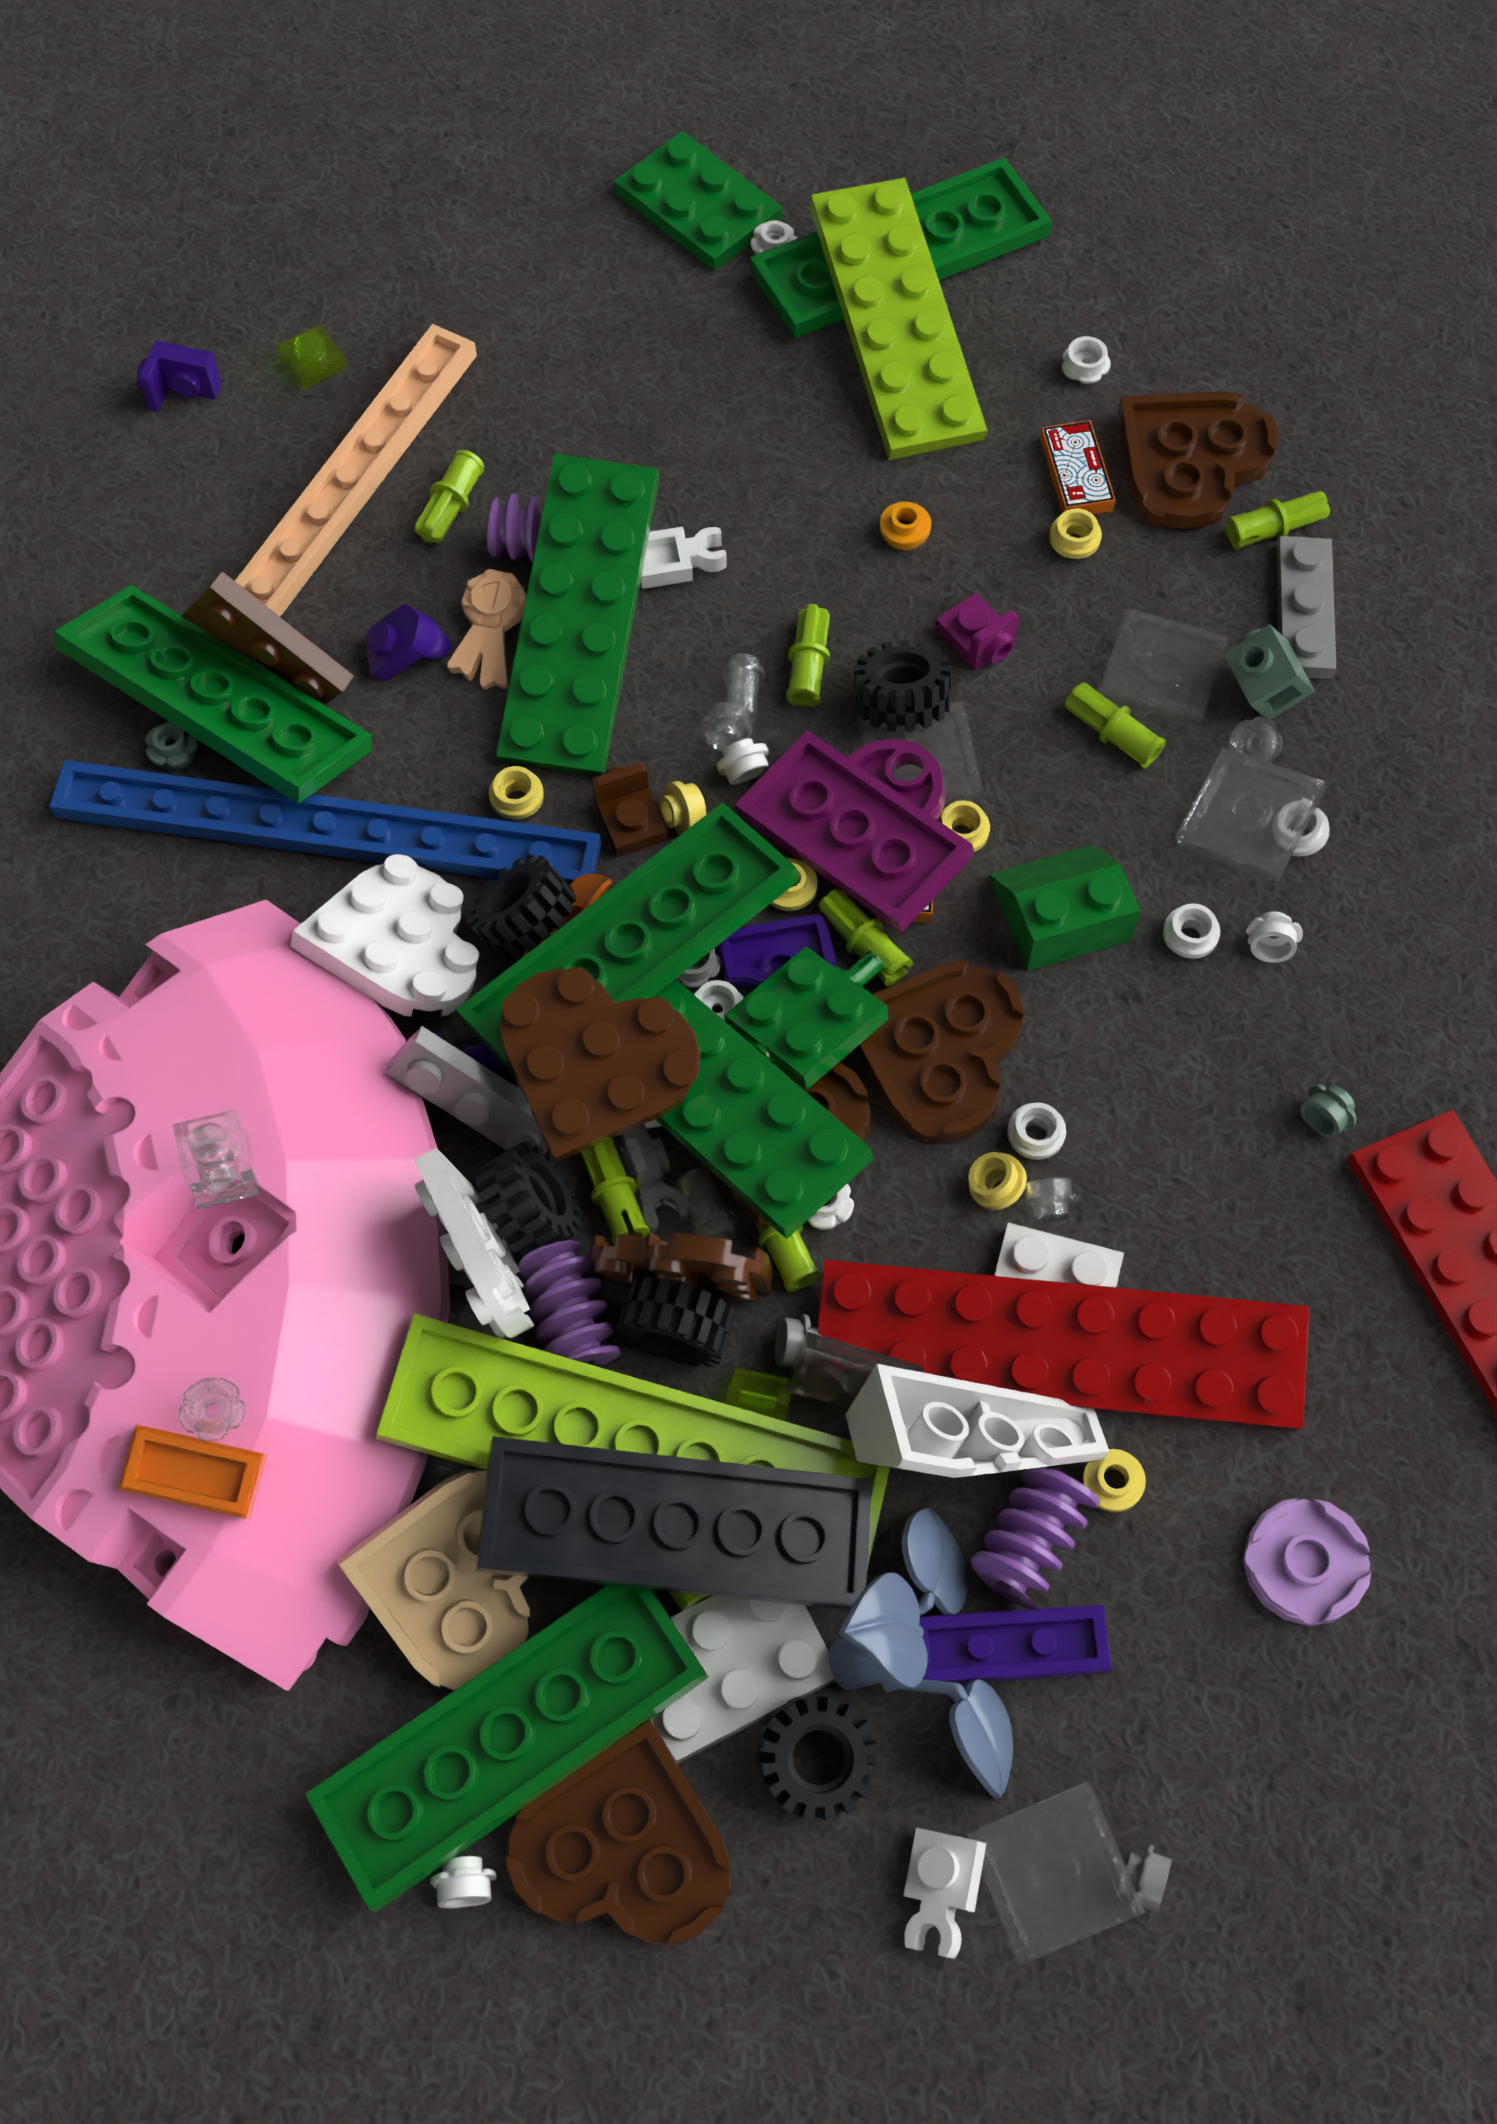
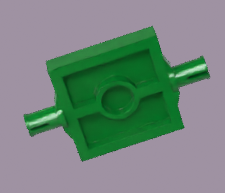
(810, 1014)

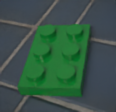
(697, 199)

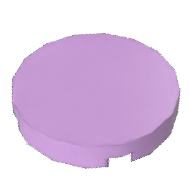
(1291, 1577)

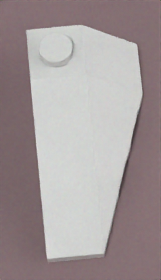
(966, 1426)

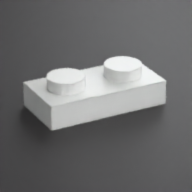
(1055, 1258)

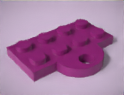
(862, 823)

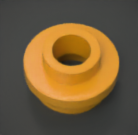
(902, 535)

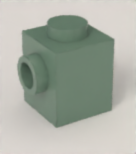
(1268, 671)

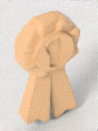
(492, 606)

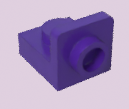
(180, 369)

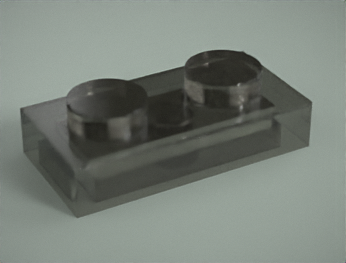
(835, 1370)

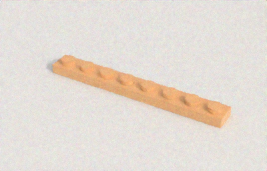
(356, 468)

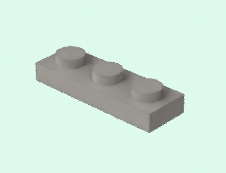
(1307, 602)
(465, 1090)

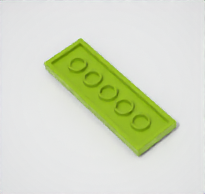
(897, 318)

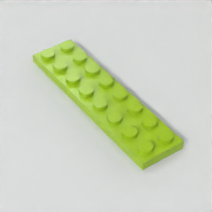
(467, 1386)

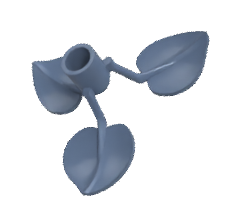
(887, 1646)

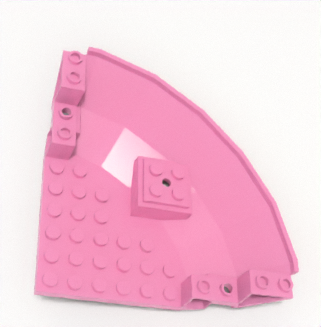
(135, 1294)

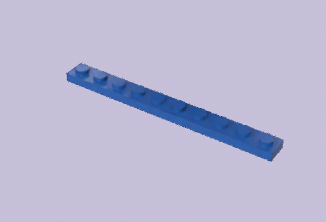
(315, 825)

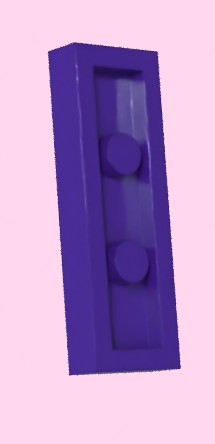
(1017, 1644)

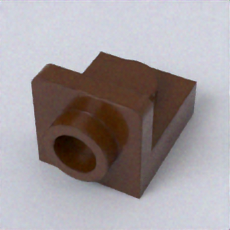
(628, 809)

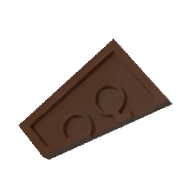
(263, 636)

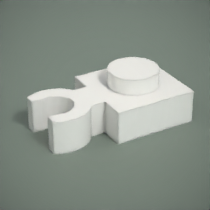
(672, 556)
(945, 1877)

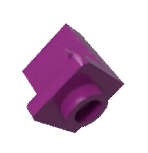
(978, 631)

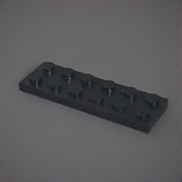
(674, 1524)

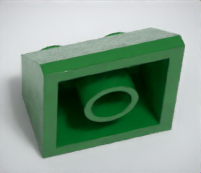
(1066, 905)

